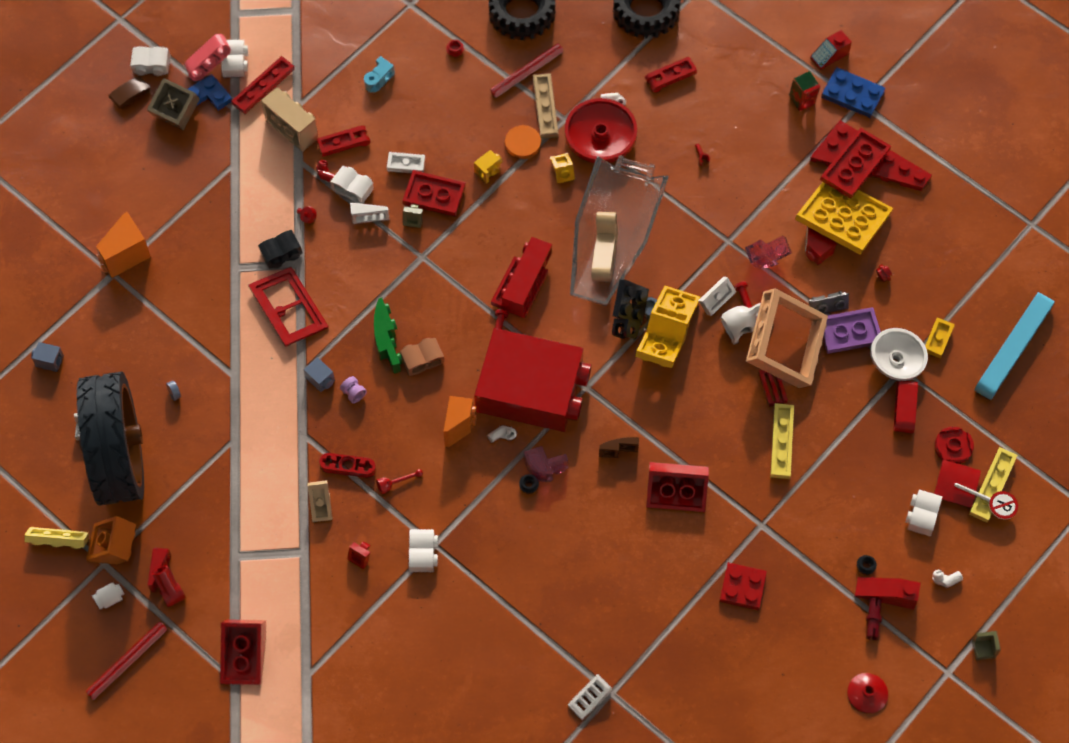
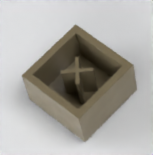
(173, 104)

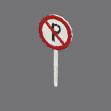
(1001, 504)

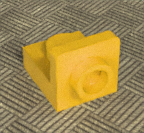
(563, 168)

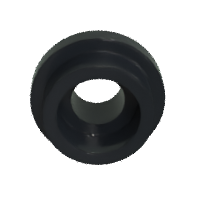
(528, 478)
(869, 560)

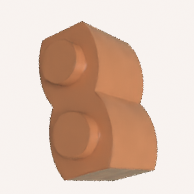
(422, 356)

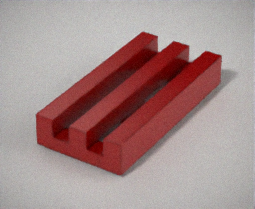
(766, 390)

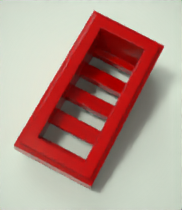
(159, 558)

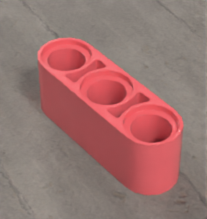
(207, 57)

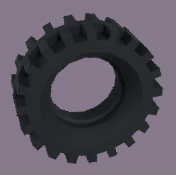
(646, 25)
(518, 26)

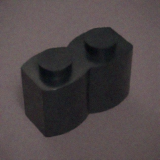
(280, 249)

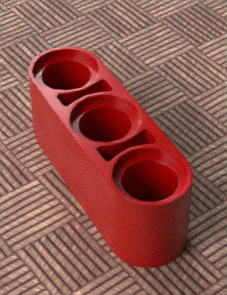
(905, 406)

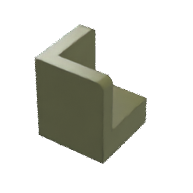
(986, 645)

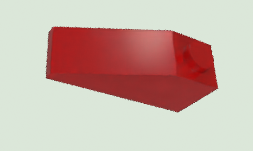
(890, 590)

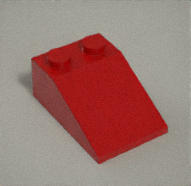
(242, 651)

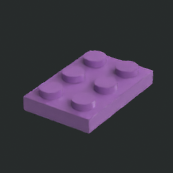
(850, 330)

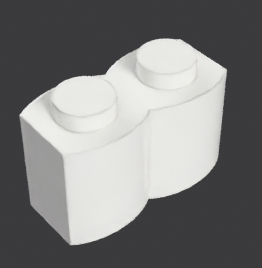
(150, 60)
(235, 64)
(352, 185)
(924, 512)
(422, 551)

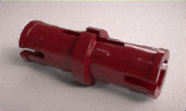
(874, 619)

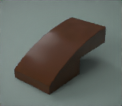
(126, 93)
(612, 448)

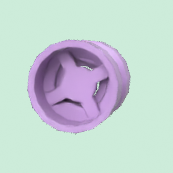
(353, 389)

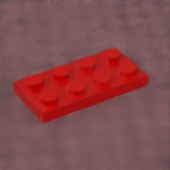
(855, 163)

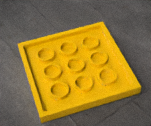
(844, 219)

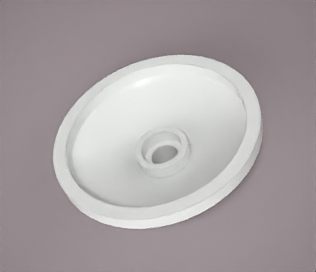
(899, 345)

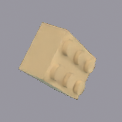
(290, 119)

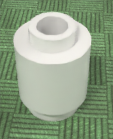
(108, 595)

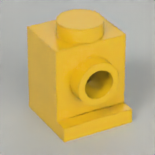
(487, 165)

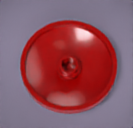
(600, 129)

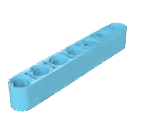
(1014, 346)

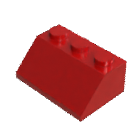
(677, 487)

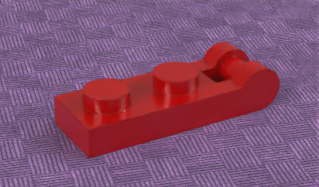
(671, 74)
(343, 140)

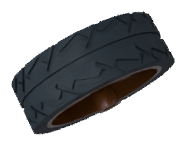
(110, 438)

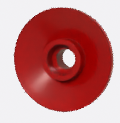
(861, 699)

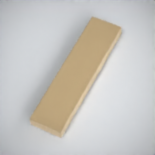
(545, 106)

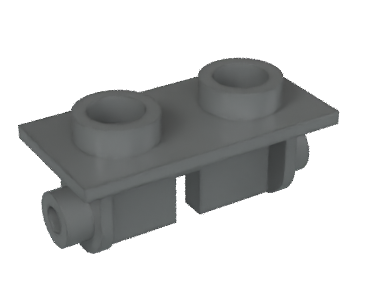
(832, 303)

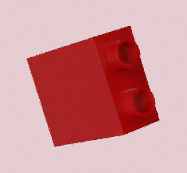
(531, 380)

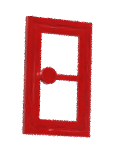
(275, 314)

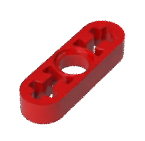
(332, 468)

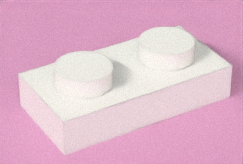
(405, 162)
(717, 296)

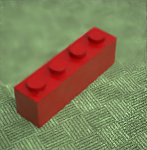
(526, 275)

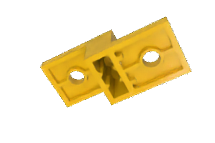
(667, 327)

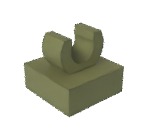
(412, 216)

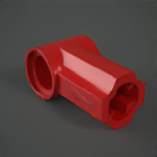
(170, 590)

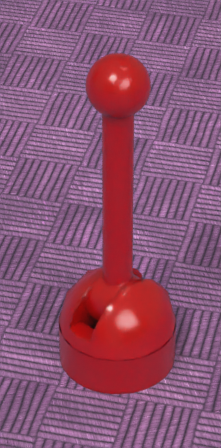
(384, 484)

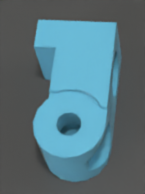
(379, 76)

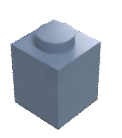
(47, 356)
(319, 375)

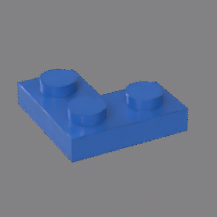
(211, 89)

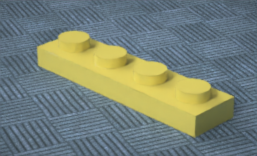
(782, 441)
(993, 483)

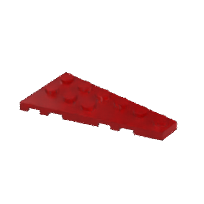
(891, 168)

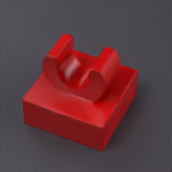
(359, 554)

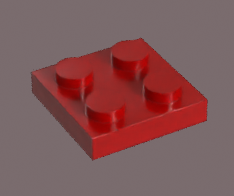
(743, 586)

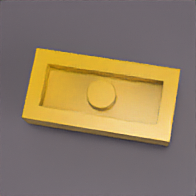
(939, 337)

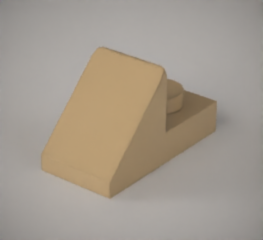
(320, 501)

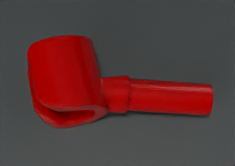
(702, 155)

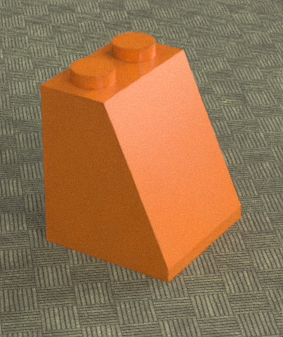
(122, 247)

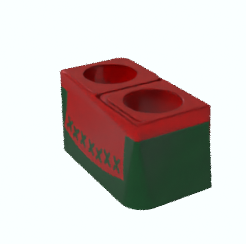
(807, 93)

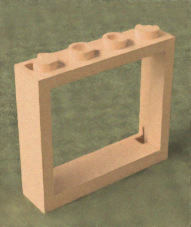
(762, 332)

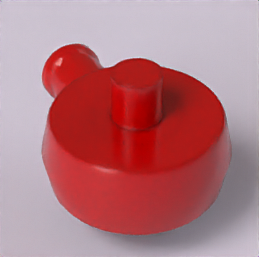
(307, 214)

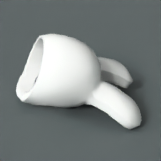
(739, 321)

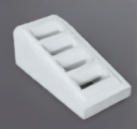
(368, 213)
(597, 680)

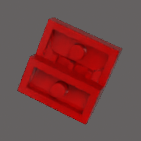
(956, 473)

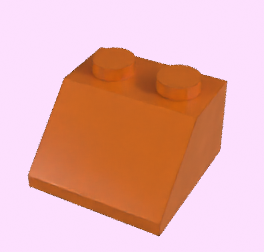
(459, 419)
(111, 541)

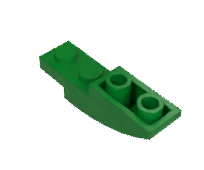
(384, 335)

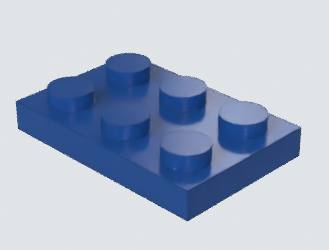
(853, 92)

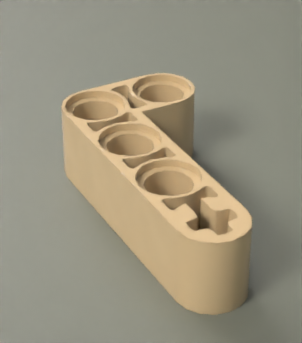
(605, 247)

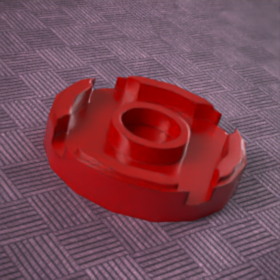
(954, 445)

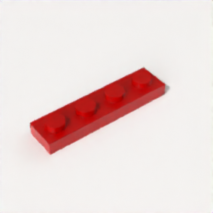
(263, 85)

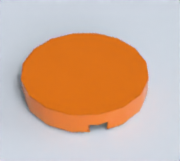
(522, 142)

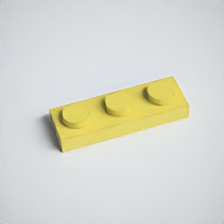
(56, 537)

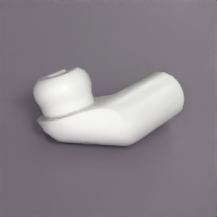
(614, 96)
(502, 432)
(946, 581)

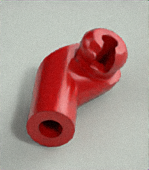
(323, 171)

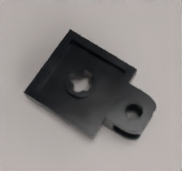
(629, 314)

